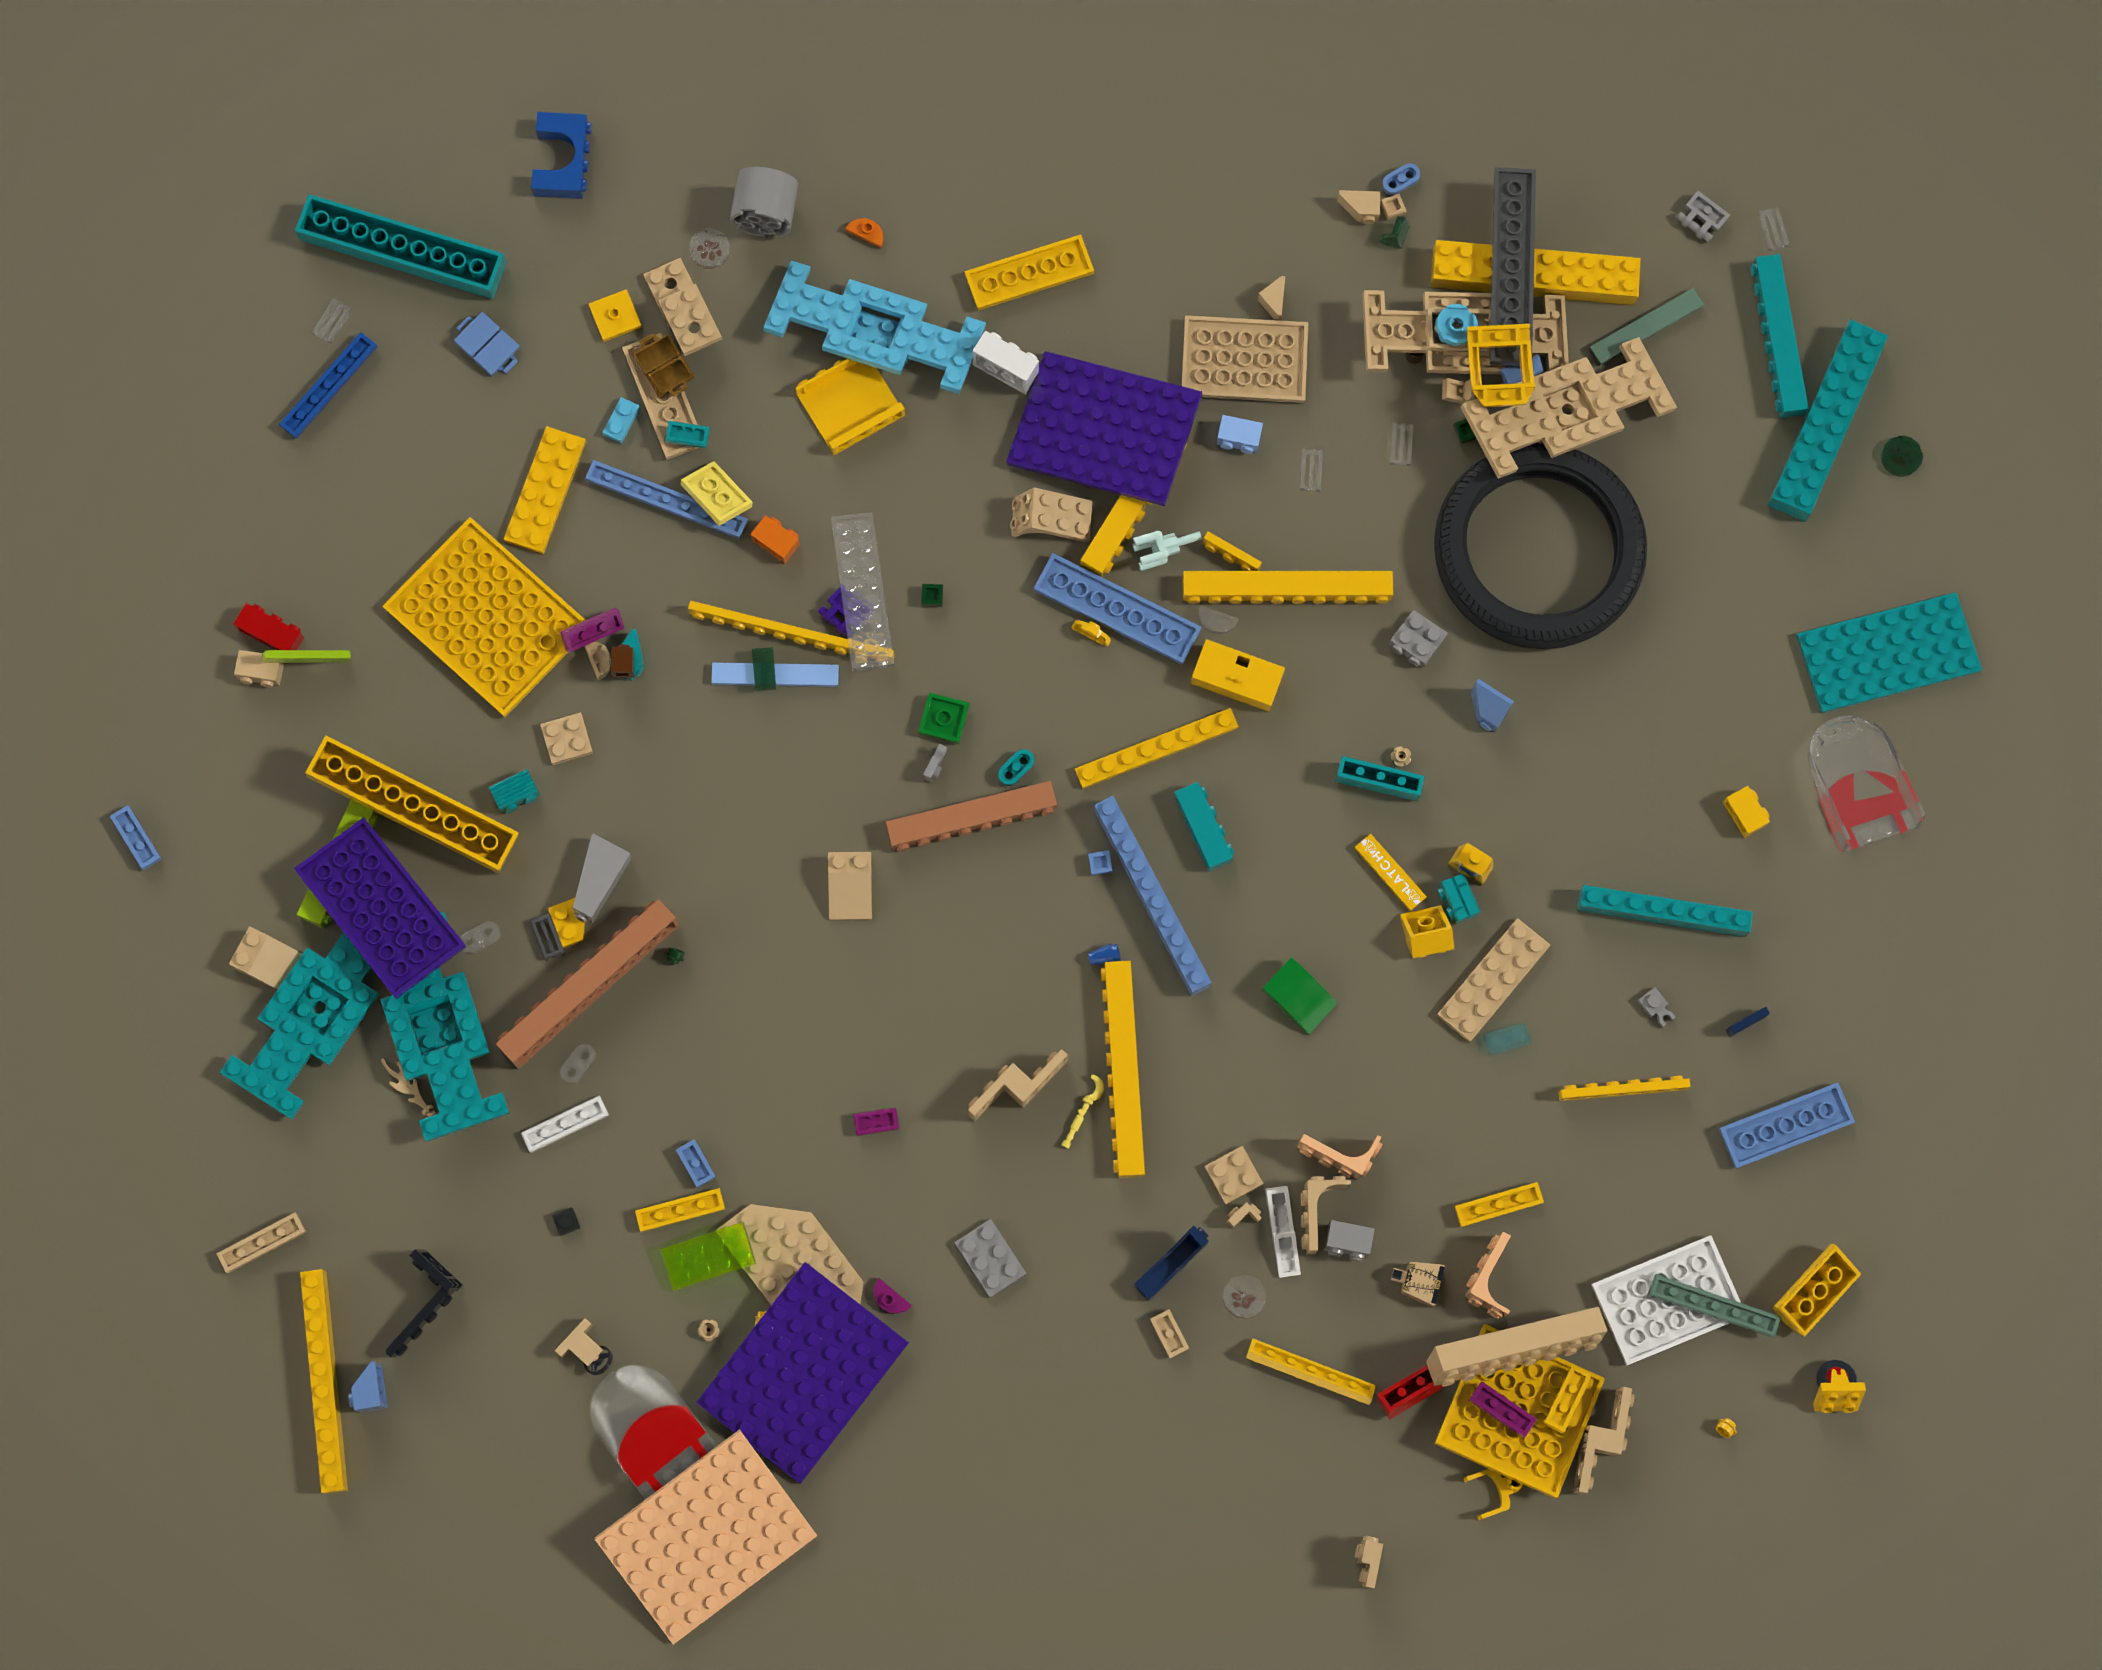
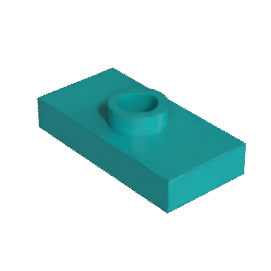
(687, 434)

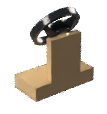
(585, 1349)

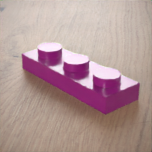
(592, 630)
(1502, 1409)

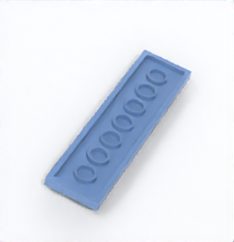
(1117, 608)

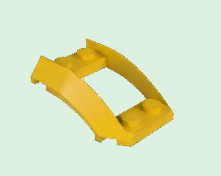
(1501, 336)

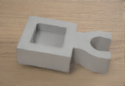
(933, 769)
(1655, 1004)

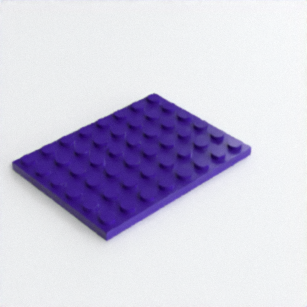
(1104, 428)
(802, 1372)

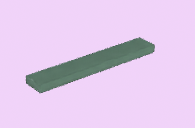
(1647, 325)
(1714, 1306)

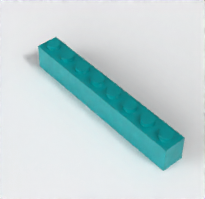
(1779, 336)
(1664, 910)

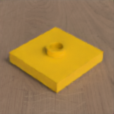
(615, 315)

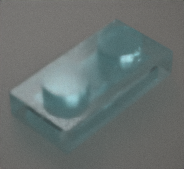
(1507, 1039)

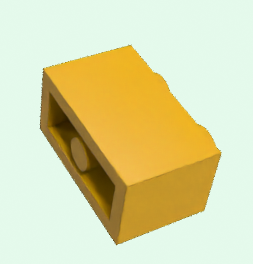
(1746, 811)

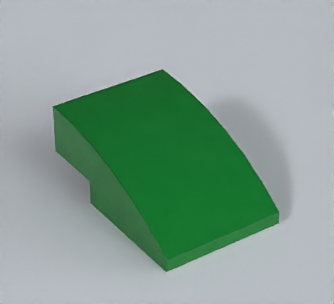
(1299, 996)

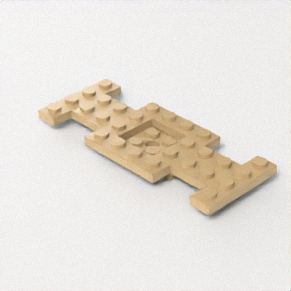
(1417, 333)
(1591, 402)

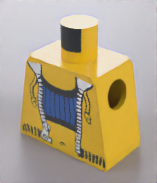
(1472, 863)

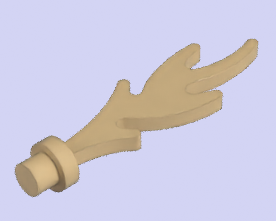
(405, 1088)

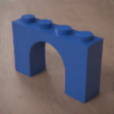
(570, 180)

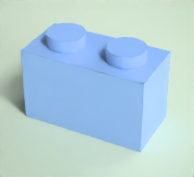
(1239, 434)

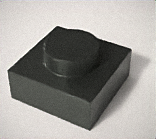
(566, 1221)

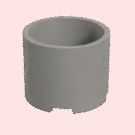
(764, 201)

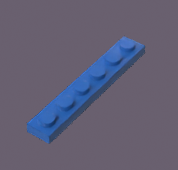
(328, 385)

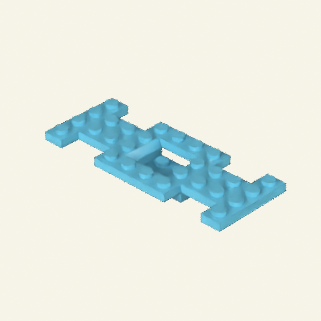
(872, 337)

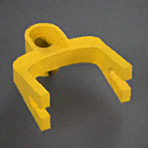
(1503, 1487)

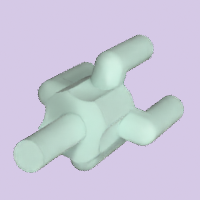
(1161, 546)

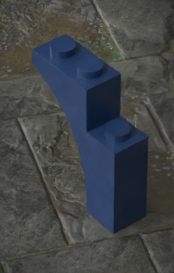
(1172, 1262)

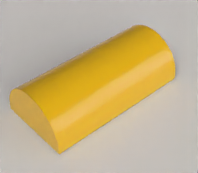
(1816, 1290)

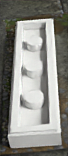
(564, 1124)

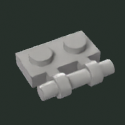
(1705, 211)

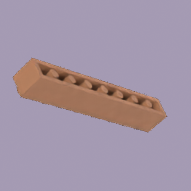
(971, 815)

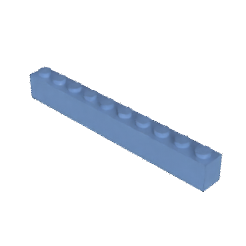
(1152, 896)

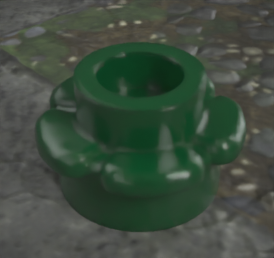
(674, 955)

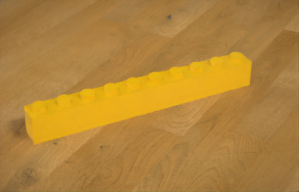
(1287, 586)
(1124, 1069)
(323, 1381)

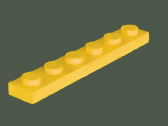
(1633, 1087)
(1311, 1371)

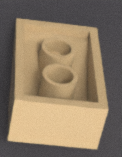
(850, 885)
(264, 958)

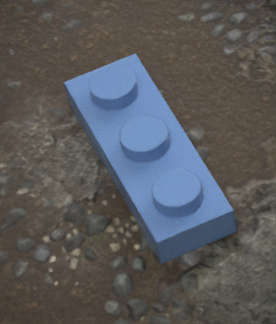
(135, 837)

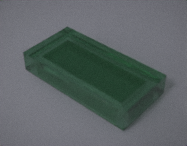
(764, 669)

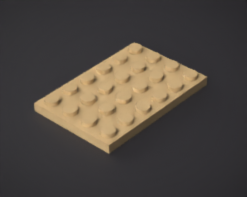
(1245, 358)

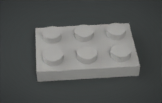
(990, 1258)

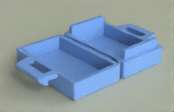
(492, 350)

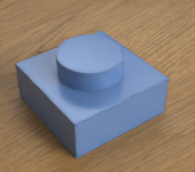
(1100, 863)

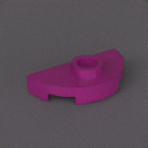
(889, 1299)

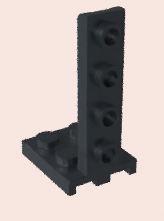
(438, 1275)

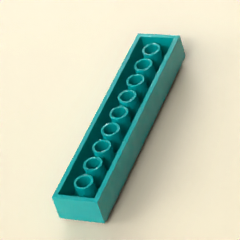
(400, 246)
(1827, 420)

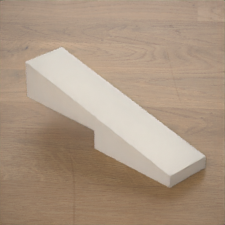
(1283, 1231)

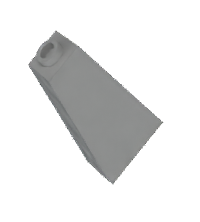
(599, 876)

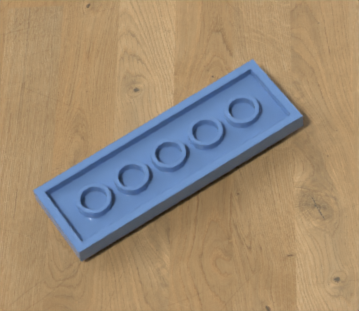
(1786, 1125)

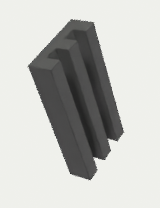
(553, 953)

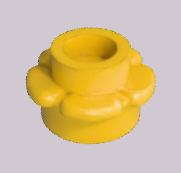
(1726, 1428)

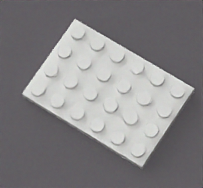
(1651, 1325)

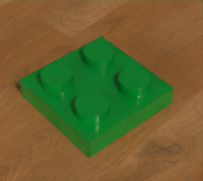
(944, 718)

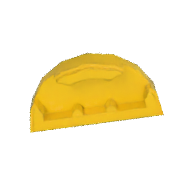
(1091, 631)

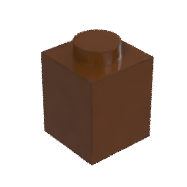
(622, 661)

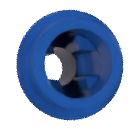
(1107, 953)

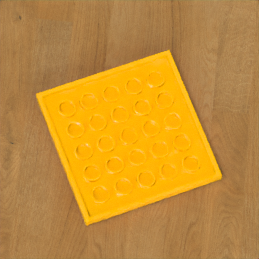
(1544, 1454)

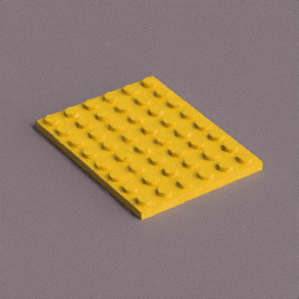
(485, 616)

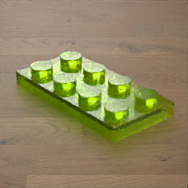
(708, 1256)

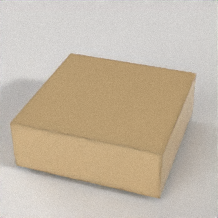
(1393, 206)

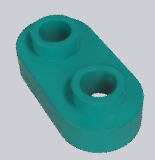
(1015, 767)

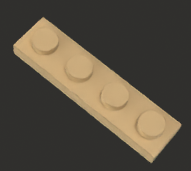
(261, 1242)

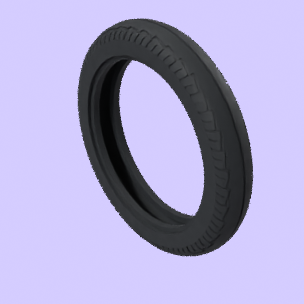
(1525, 628)

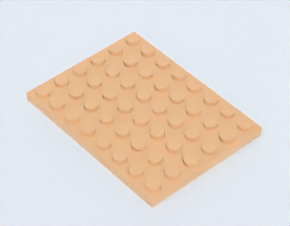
(705, 1537)

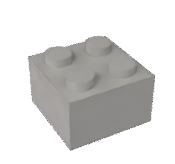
(1348, 1240)

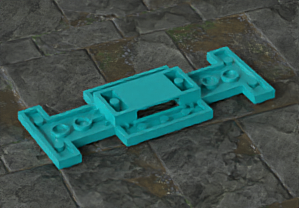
(448, 1040)

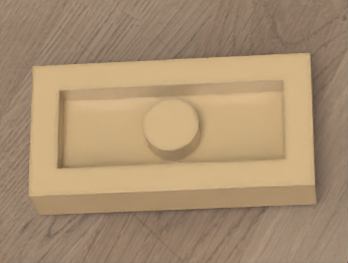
(1169, 1333)

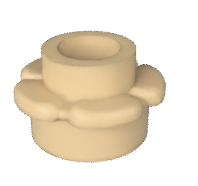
(1400, 762)
(702, 1331)

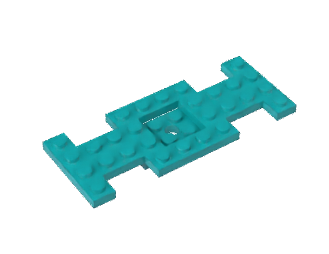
(303, 1031)

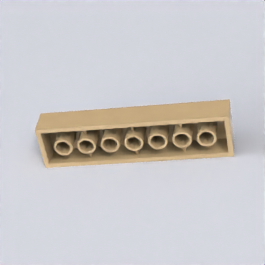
(1516, 1346)

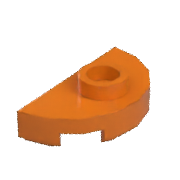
(867, 231)

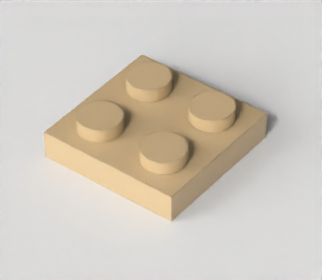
(566, 738)
(1233, 1175)

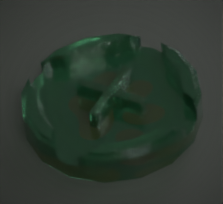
(1901, 456)

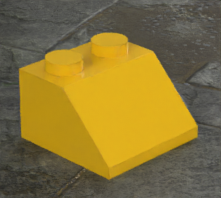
(1427, 931)

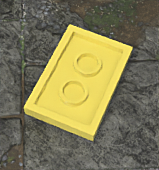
(716, 493)

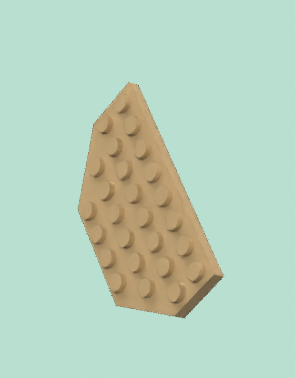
(785, 1241)

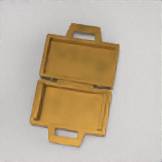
(663, 365)

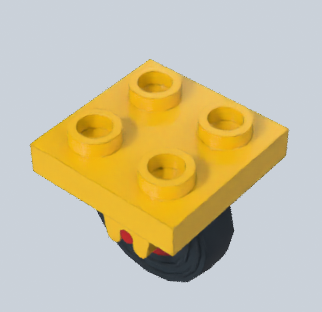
(1838, 1388)

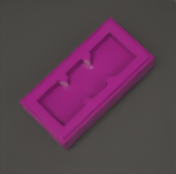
(876, 1121)

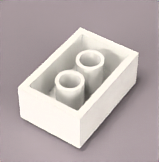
(1005, 362)

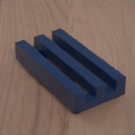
(1748, 1021)

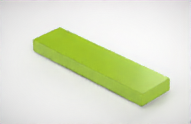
(306, 656)

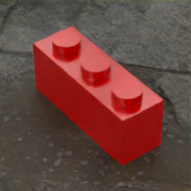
(268, 629)
(1407, 1392)

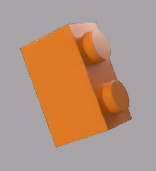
(775, 538)

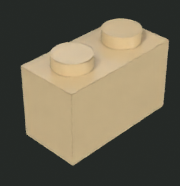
(251, 669)

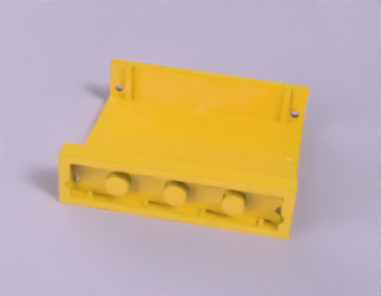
(848, 403)

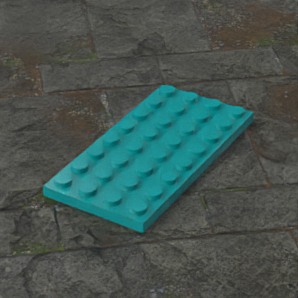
(1889, 652)

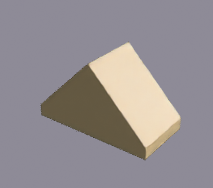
(1272, 298)

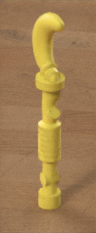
(1087, 1100)

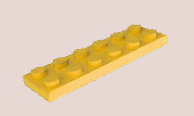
(1029, 272)
(544, 490)

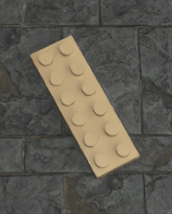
(661, 409)
(1493, 980)

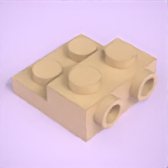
(1369, 1554)

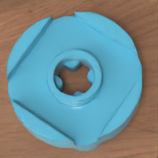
(1446, 318)

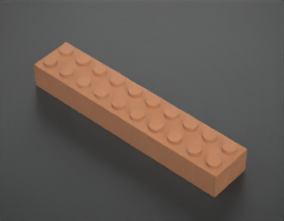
(588, 983)

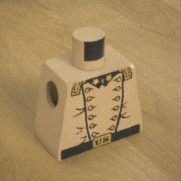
(1420, 1281)

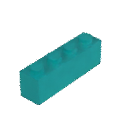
(1379, 778)
(1203, 826)

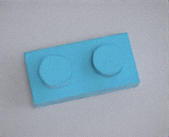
(621, 420)

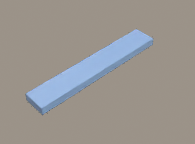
(786, 674)

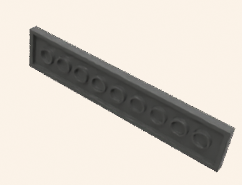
(1512, 255)

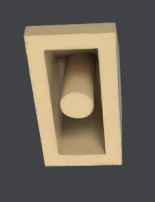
(1361, 205)

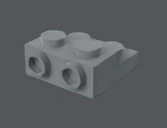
(1417, 639)

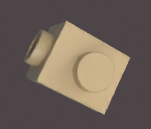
(1457, 391)
(1237, 1214)

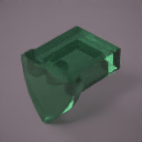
(1397, 237)

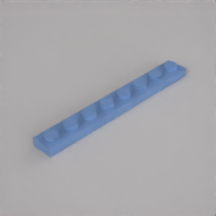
(660, 497)

